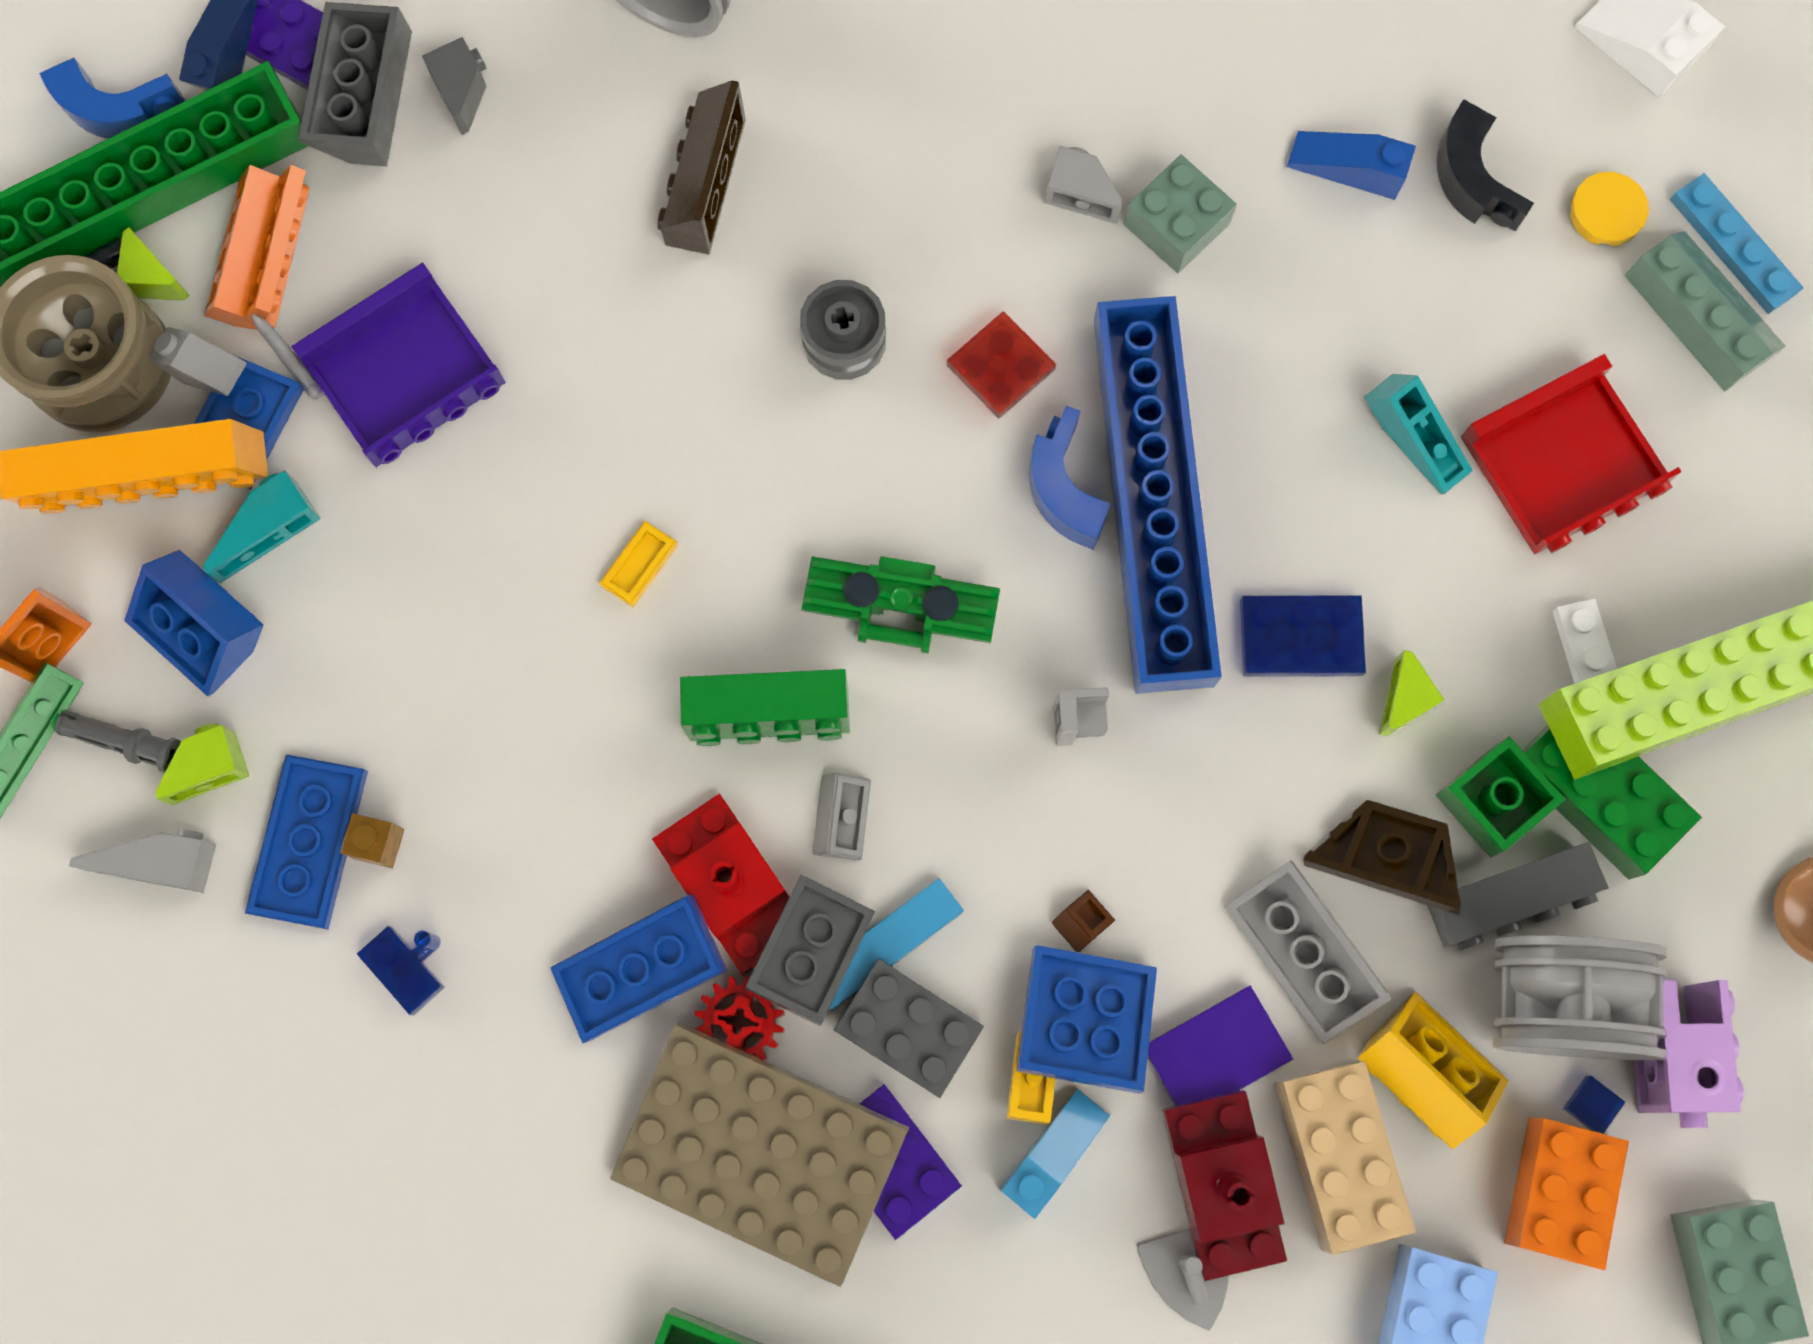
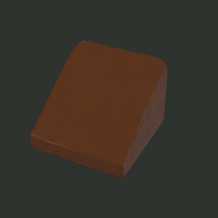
(1083, 921)

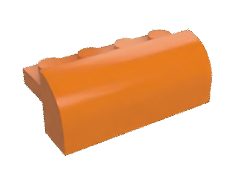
(258, 247)

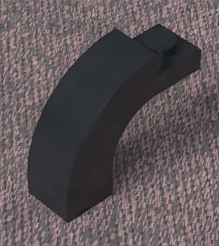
(1465, 177)

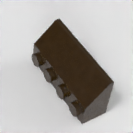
(703, 168)

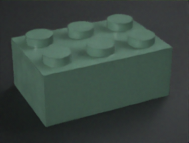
(1739, 1274)

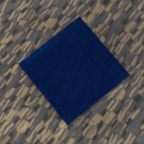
(1594, 1105)

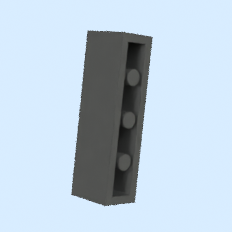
(1521, 893)

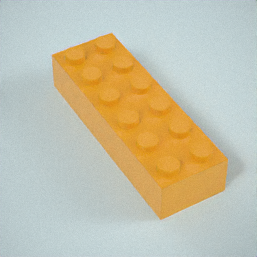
(133, 466)

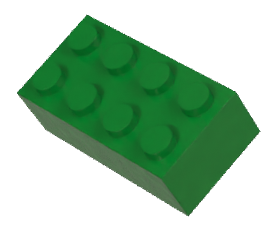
(765, 706)
(1619, 809)

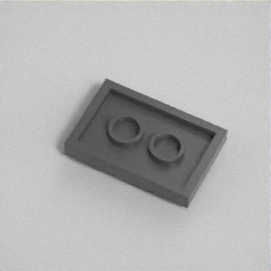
(810, 950)
(908, 1028)

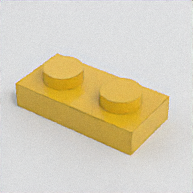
(1029, 1094)

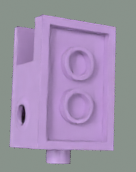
(1700, 1057)

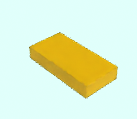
(638, 564)

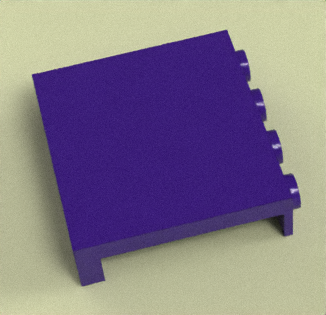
(399, 365)

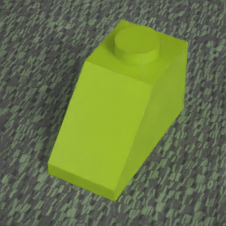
(202, 764)

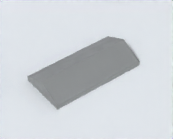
(1308, 952)

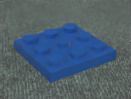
(1087, 1019)

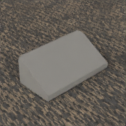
(841, 816)

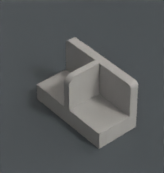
(1080, 714)

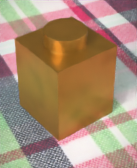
(372, 840)

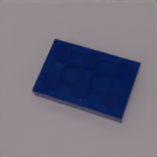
(1302, 636)

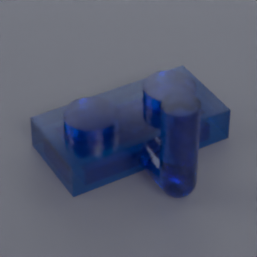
(403, 968)

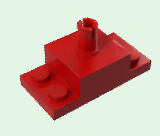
(727, 877)

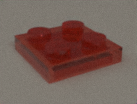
(1001, 364)

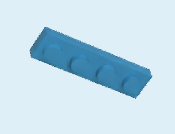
(1736, 243)

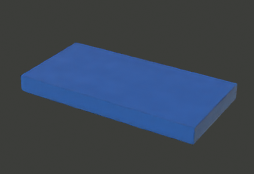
(303, 842)
(638, 968)

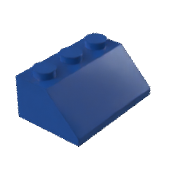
(192, 621)

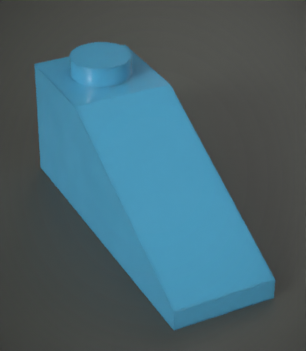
(1054, 1154)

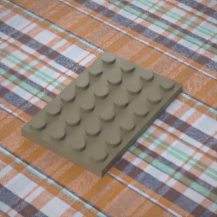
(759, 1153)

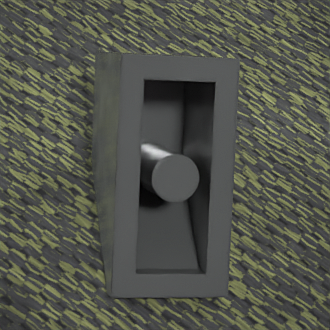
(458, 79)

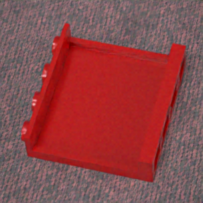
(1566, 457)

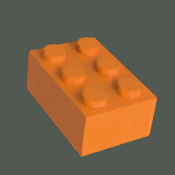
(1566, 1192)

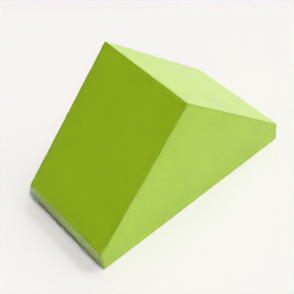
(145, 272)
(1409, 694)

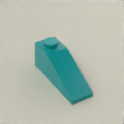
(1418, 429)
(263, 522)

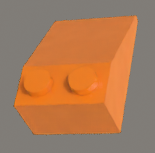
(39, 633)

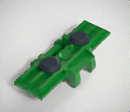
(905, 587)

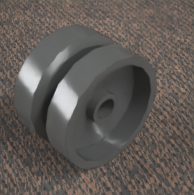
(843, 329)

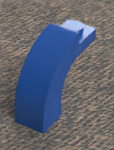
(104, 112)
(1057, 498)

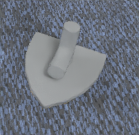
(1179, 1281)

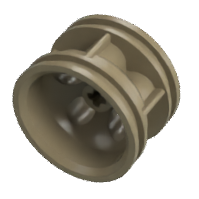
(115, 378)

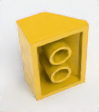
(1434, 1071)

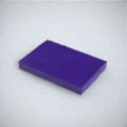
(1218, 1050)

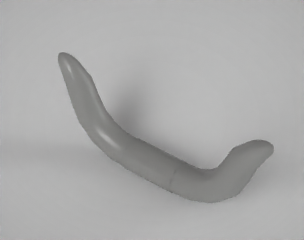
(288, 357)

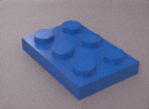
(257, 400)

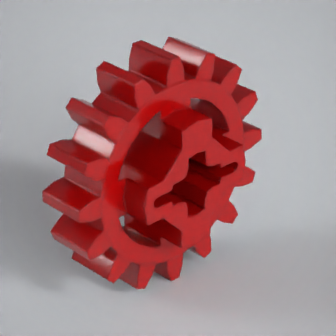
(743, 1001)

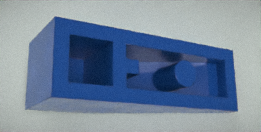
(1354, 159)

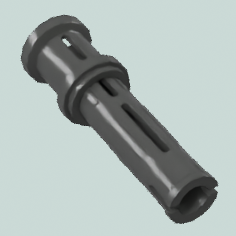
(135, 745)

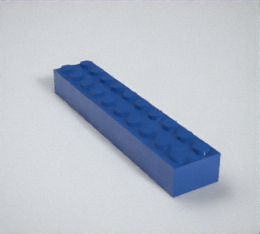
(1156, 496)

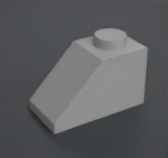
(1082, 186)
(196, 361)

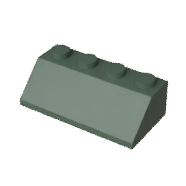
(1703, 309)

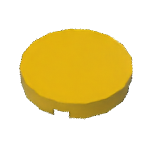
(1609, 208)

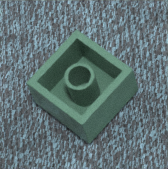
(1179, 213)

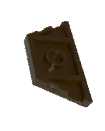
(1392, 854)

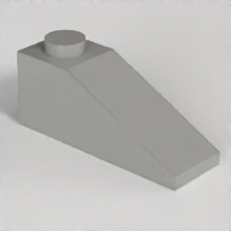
(158, 859)

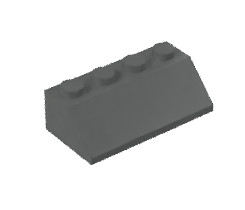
(356, 82)

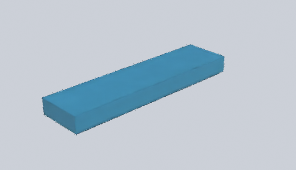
(899, 935)

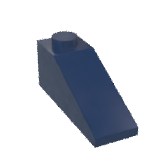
(218, 43)

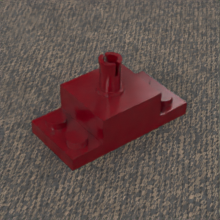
(1226, 1185)

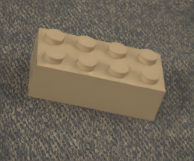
(1344, 1158)

